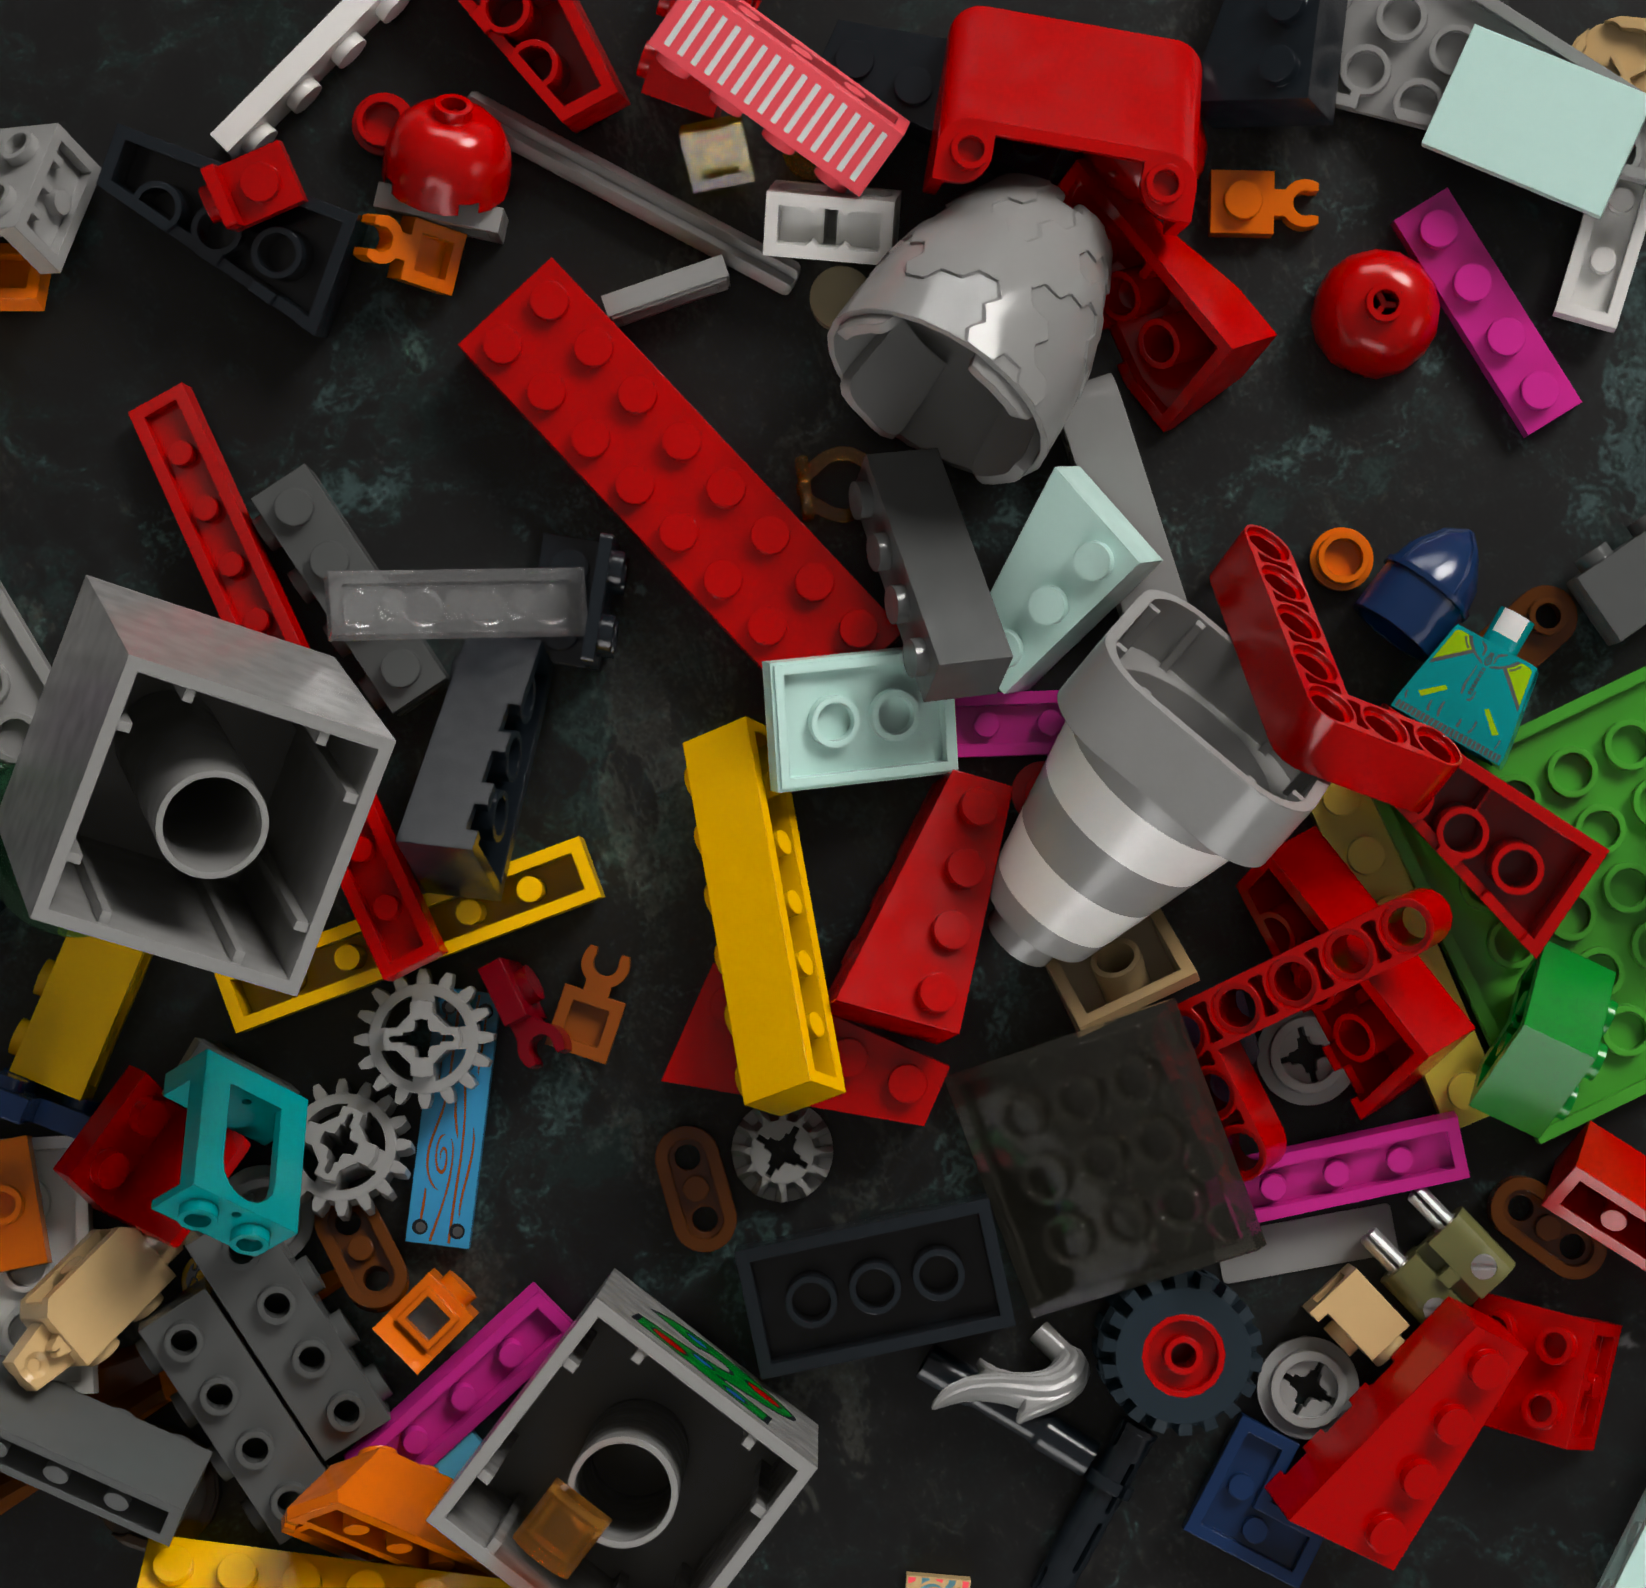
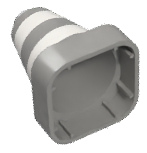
(1143, 787)

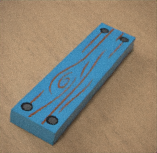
(452, 1145)

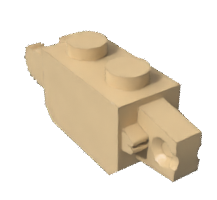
(88, 1302)

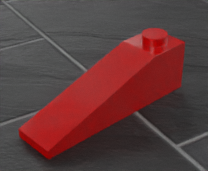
(1168, 309)

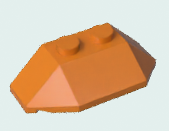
(378, 1513)

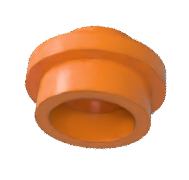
(1341, 559)

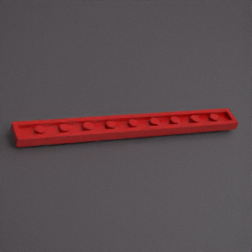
(250, 595)

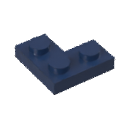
(24, 1103)
(1239, 1512)

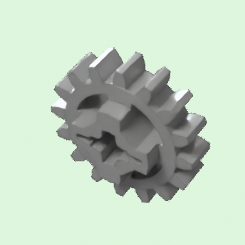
(425, 1069)
(354, 1125)

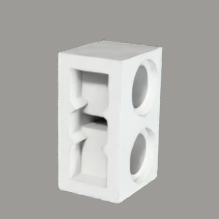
(828, 225)

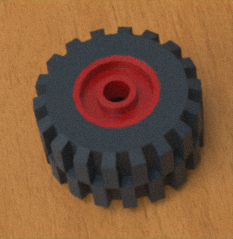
(1178, 1351)

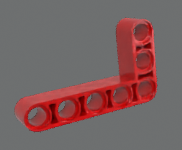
(1302, 693)
(1278, 997)

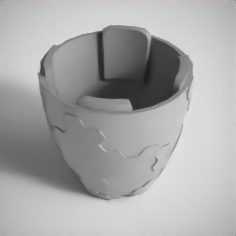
(979, 328)

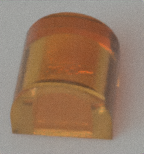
(561, 1529)

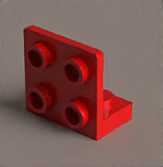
(135, 1154)
(1563, 1378)

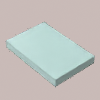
(1537, 121)
(852, 722)

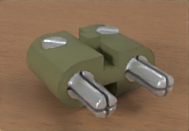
(1451, 1261)

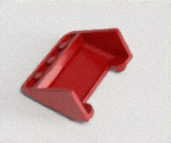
(1072, 92)

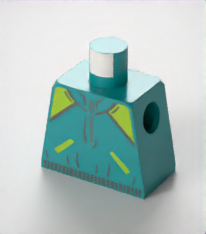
(1475, 688)

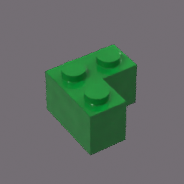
(1547, 1042)

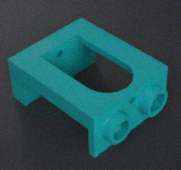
(233, 1097)

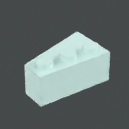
(1065, 574)

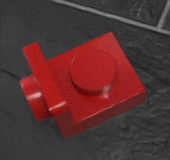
(251, 187)

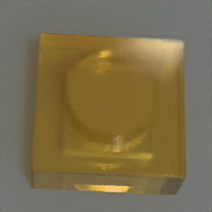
(717, 153)

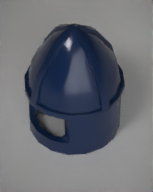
(1423, 591)

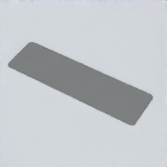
(1311, 1243)

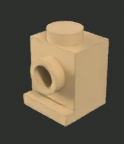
(1358, 1316)

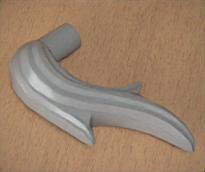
(1030, 1392)

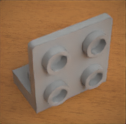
(43, 192)

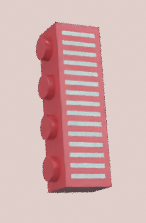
(782, 87)

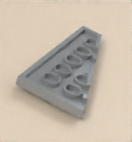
(1405, 51)

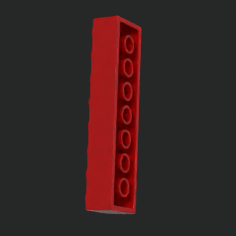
(671, 476)

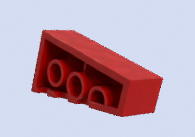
(555, 54)
(926, 920)
(1402, 1437)

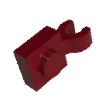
(517, 997)

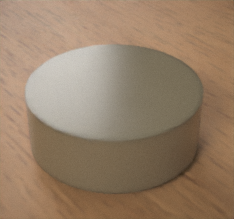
(832, 291)

